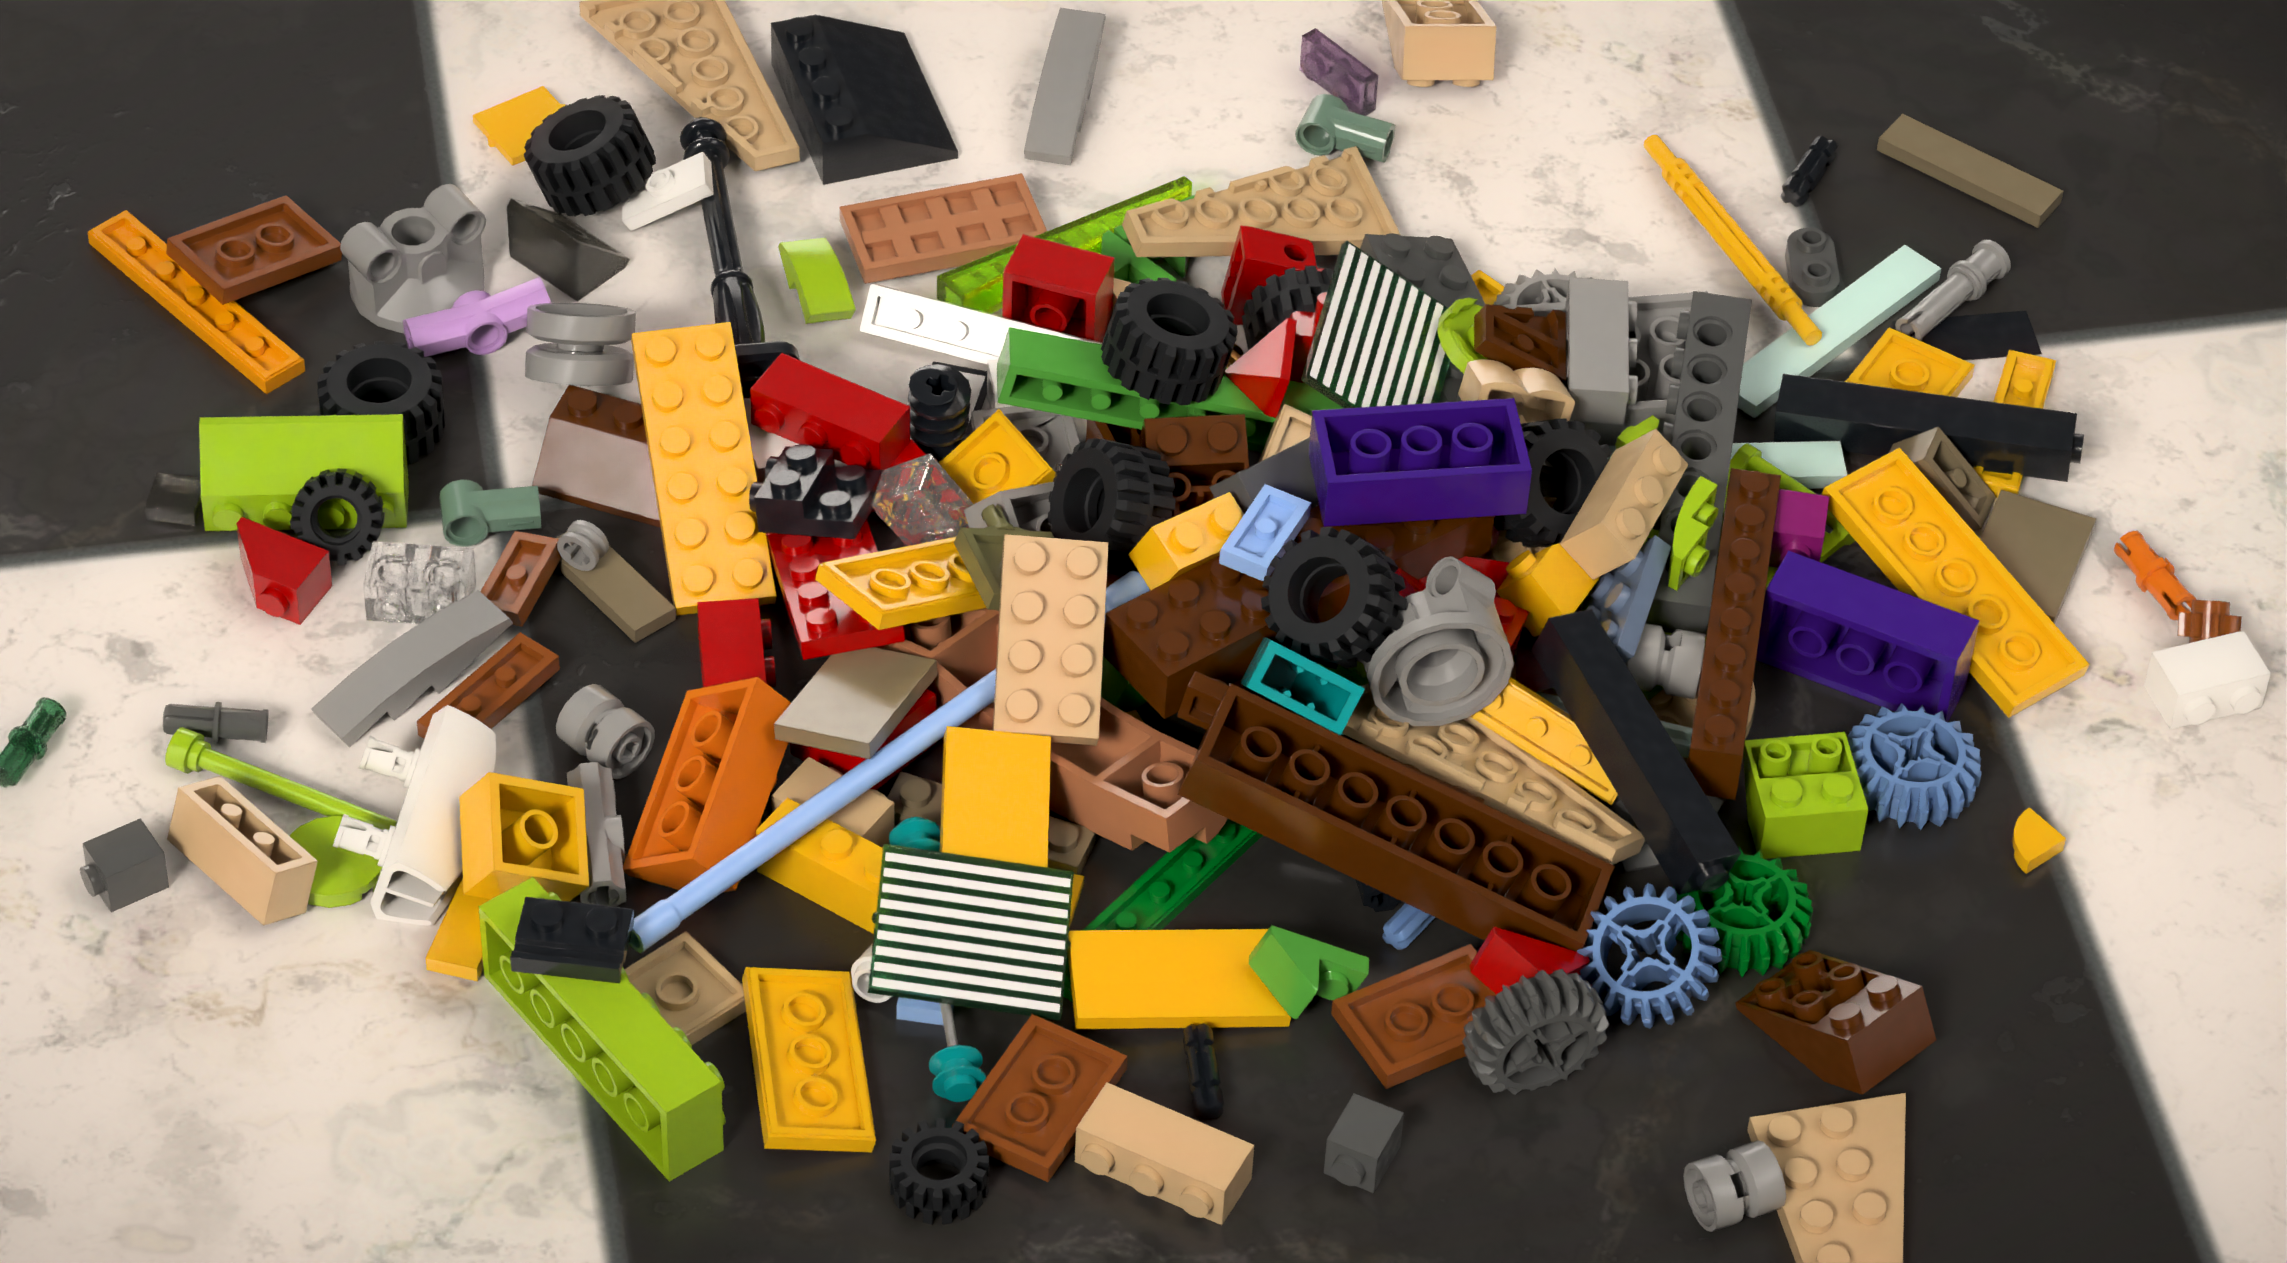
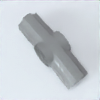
(603, 835)

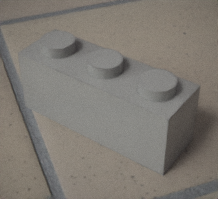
(1600, 349)

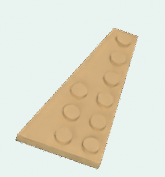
(704, 66)
(1319, 203)
(1502, 775)
(1841, 1178)

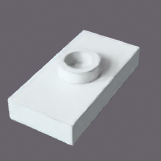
(669, 191)

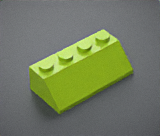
(262, 462)

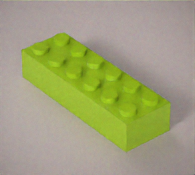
(612, 1046)

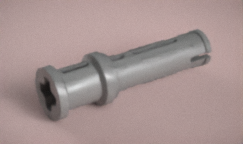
(1964, 282)

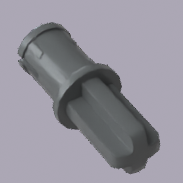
(217, 721)

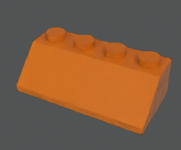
(709, 783)

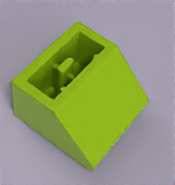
(1803, 795)

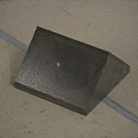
(560, 250)

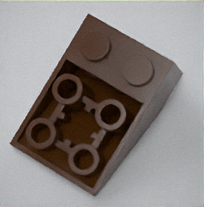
(1198, 453)
(1841, 1019)

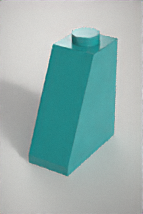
(1302, 686)

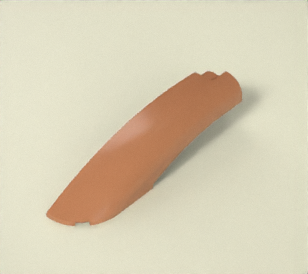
(1115, 789)

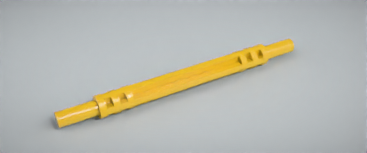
(1732, 240)

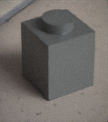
(124, 865)
(1363, 1143)

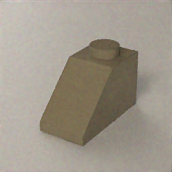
(1950, 475)

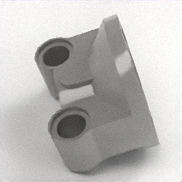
(416, 259)
(1446, 654)

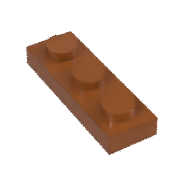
(499, 683)

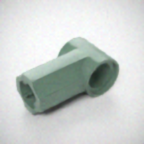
(1332, 126)
(472, 513)

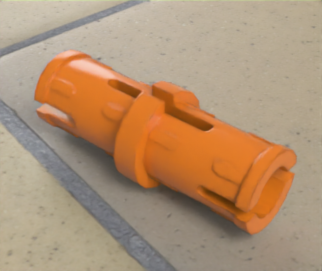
(2154, 574)

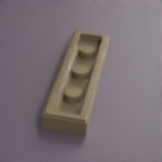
(1970, 170)

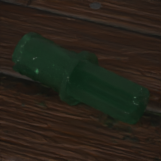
(30, 740)

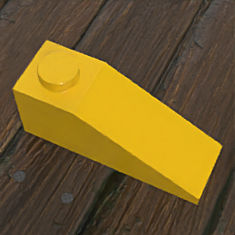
(1545, 585)

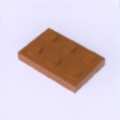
(254, 249)
(1413, 1017)
(1040, 1095)

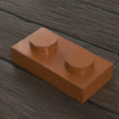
(521, 574)

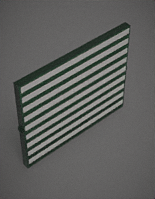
(1376, 338)
(971, 932)

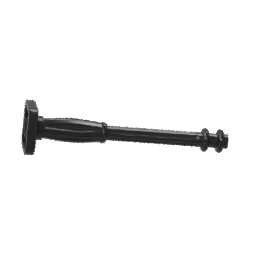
(731, 288)

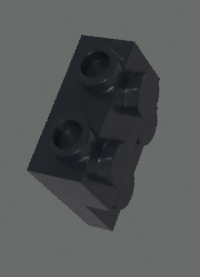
(811, 495)

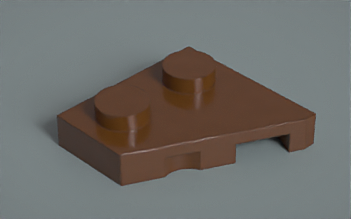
(1521, 338)

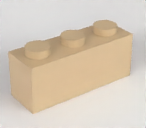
(1624, 504)
(242, 850)
(1164, 1153)

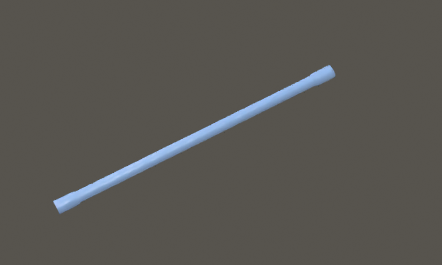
(669, 913)

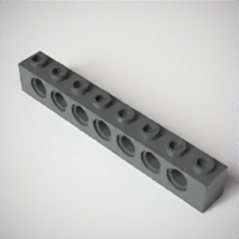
(1703, 436)

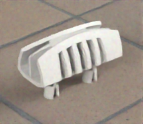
(424, 848)

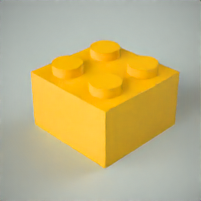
(520, 832)

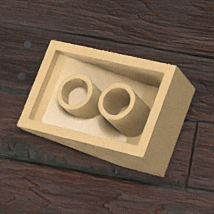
(1440, 41)

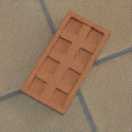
(939, 227)

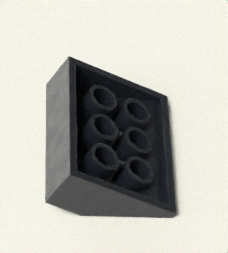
(857, 97)

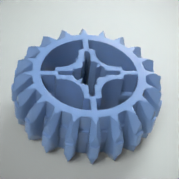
(1915, 765)
(1670, 920)

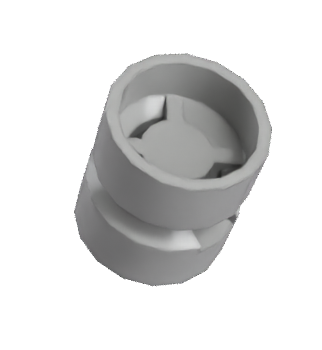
(1668, 661)
(605, 730)
(1729, 1187)

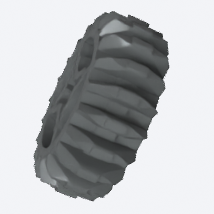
(1535, 1032)

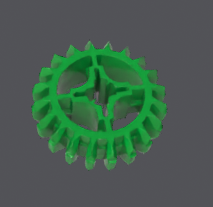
(1742, 918)

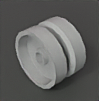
(580, 344)

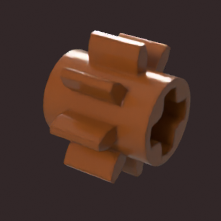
(2207, 620)

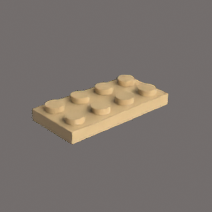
(1051, 638)

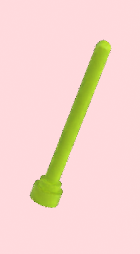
(191, 752)

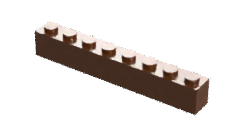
(1733, 632)

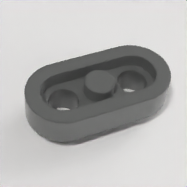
(1812, 266)

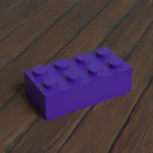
(1419, 462)
(1865, 638)

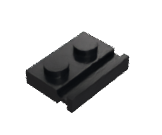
(572, 940)

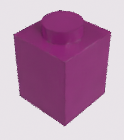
(1798, 525)

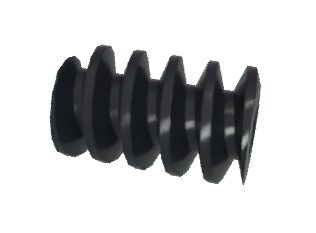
(938, 409)

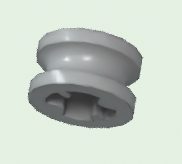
(583, 545)

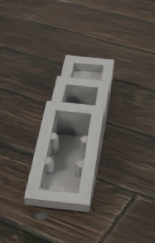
(1064, 86)
(405, 668)

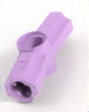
(475, 320)

